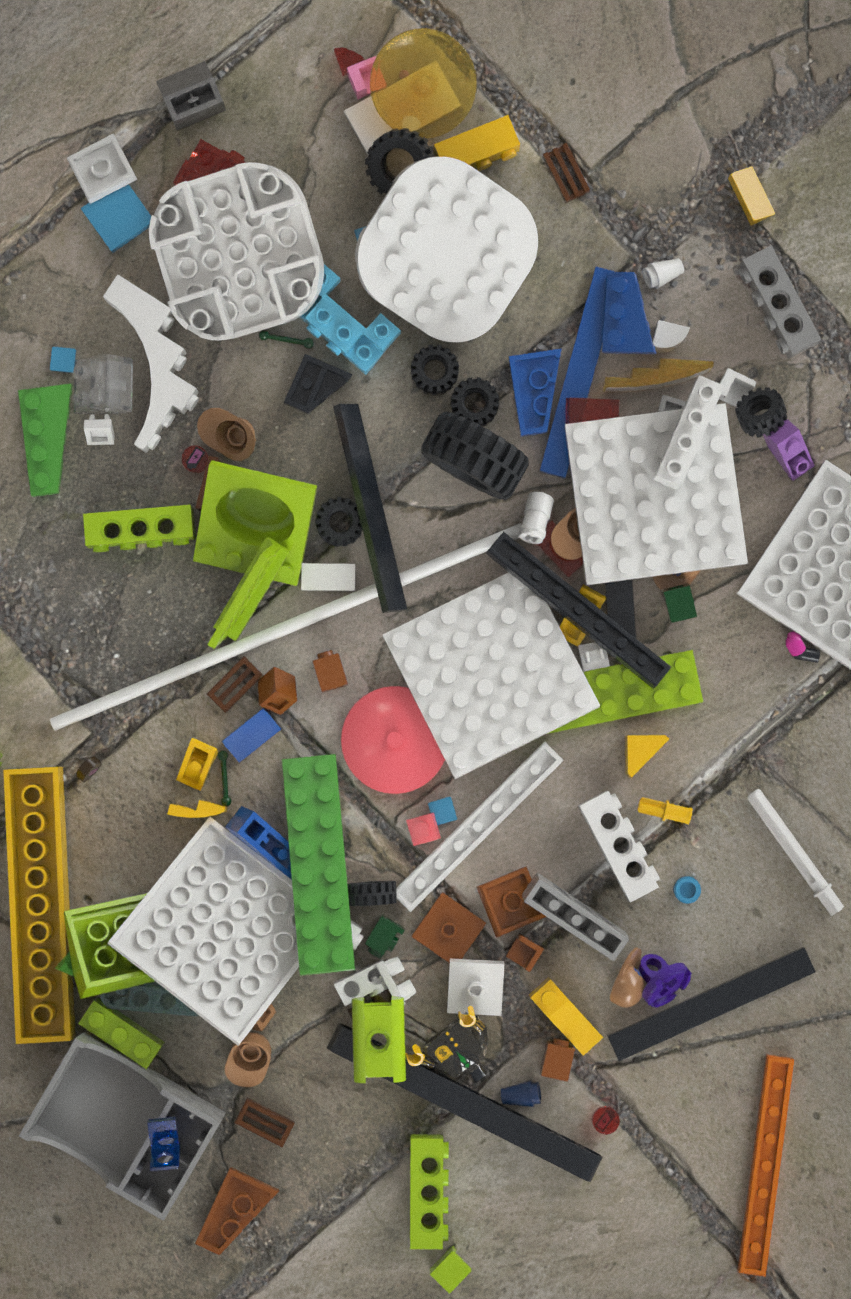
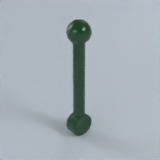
(307, 343)
(223, 756)

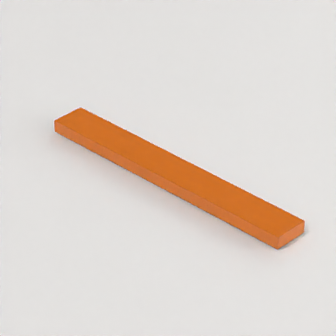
(765, 1165)

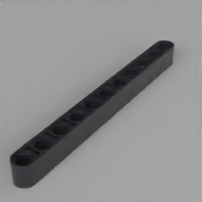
(485, 1113)

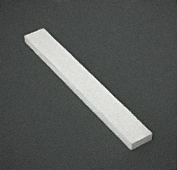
(477, 826)

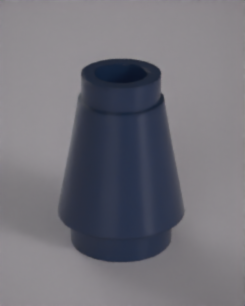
(522, 1094)

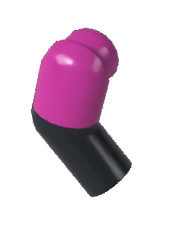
(798, 649)

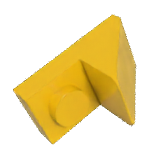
(196, 764)

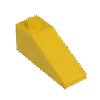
(565, 1016)

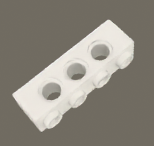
(688, 432)
(634, 886)

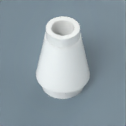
(662, 272)

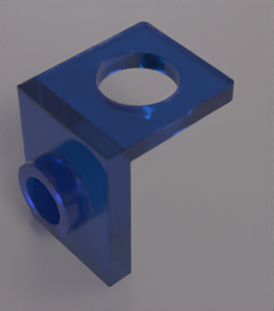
(164, 1141)

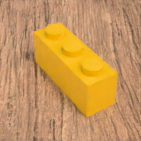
(482, 144)

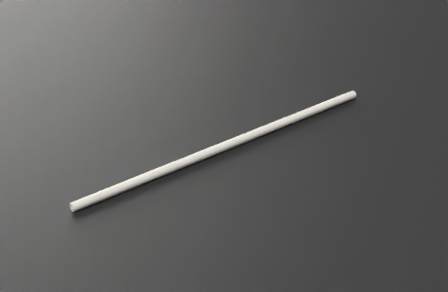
(274, 632)

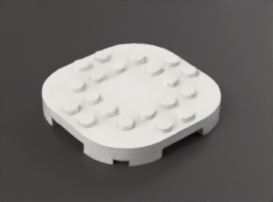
(446, 249)
(237, 251)

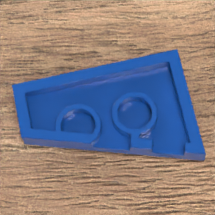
(625, 318)
(533, 388)

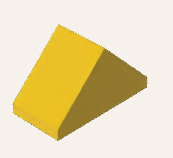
(640, 750)

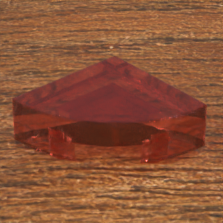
(346, 58)

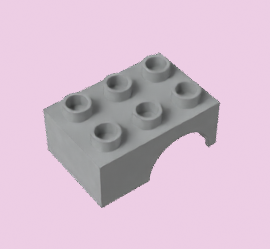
(100, 1116)

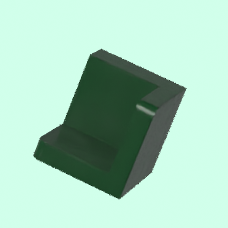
(679, 602)

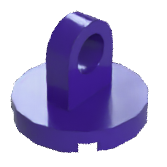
(664, 982)

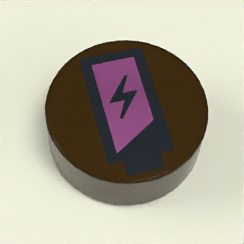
(88, 769)

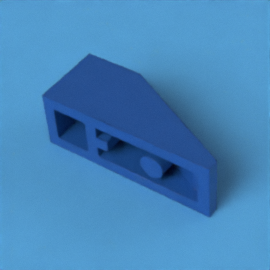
(261, 838)

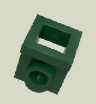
(383, 936)

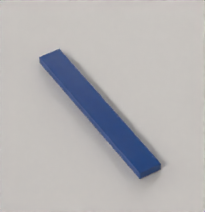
(579, 372)

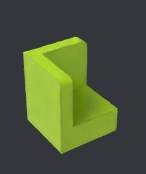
(450, 1270)

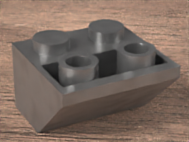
(191, 95)

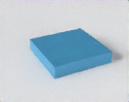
(118, 217)

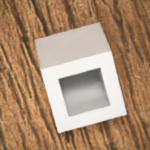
(668, 336)

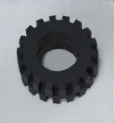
(383, 145)

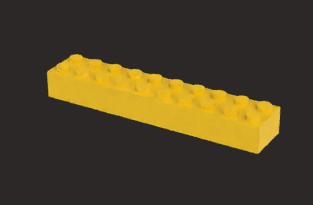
(38, 904)

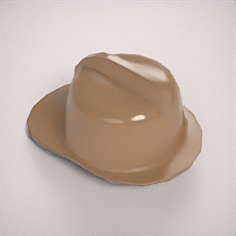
(227, 433)

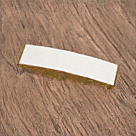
(667, 373)

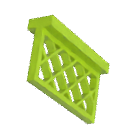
(249, 591)

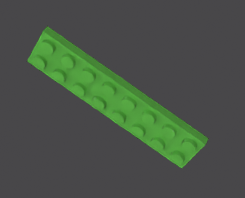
(318, 865)

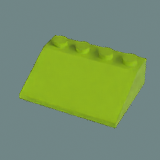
(94, 962)

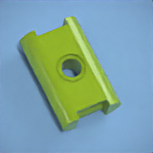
(378, 1060)

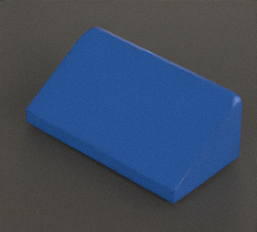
(251, 735)

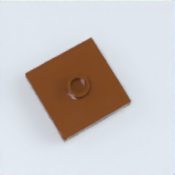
(505, 903)
(448, 928)

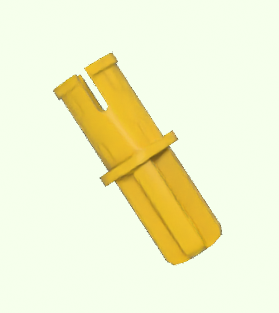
(665, 810)

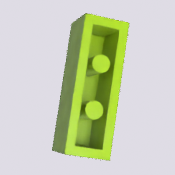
(122, 1033)

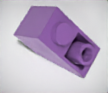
(790, 450)

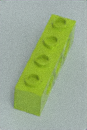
(97, 524)
(423, 1147)

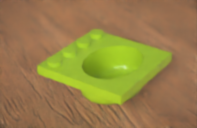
(246, 508)

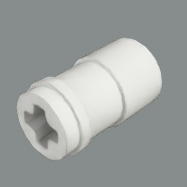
(537, 514)

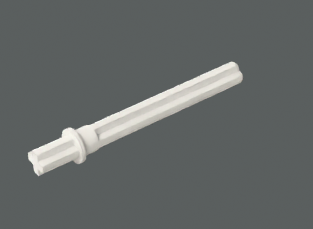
(795, 852)

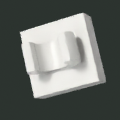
(99, 431)
(592, 656)

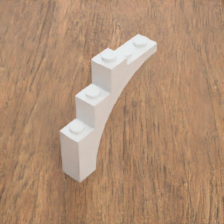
(164, 356)

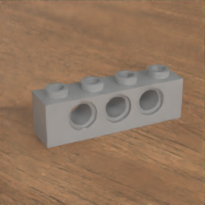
(768, 263)
(575, 916)

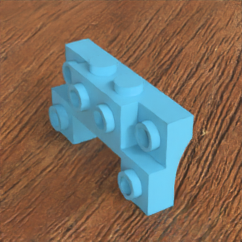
(346, 334)

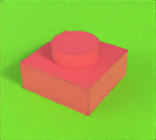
(423, 829)

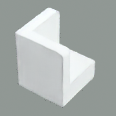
(735, 387)

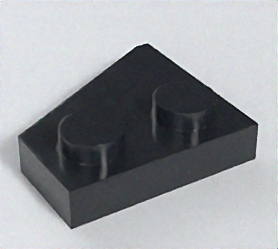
(314, 384)

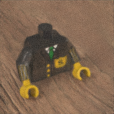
(455, 1048)

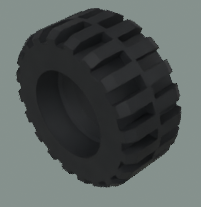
(475, 455)

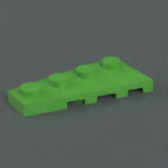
(44, 431)

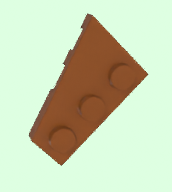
(233, 1209)

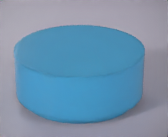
(687, 889)

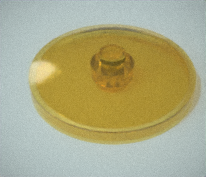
(423, 82)

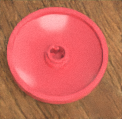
(390, 742)

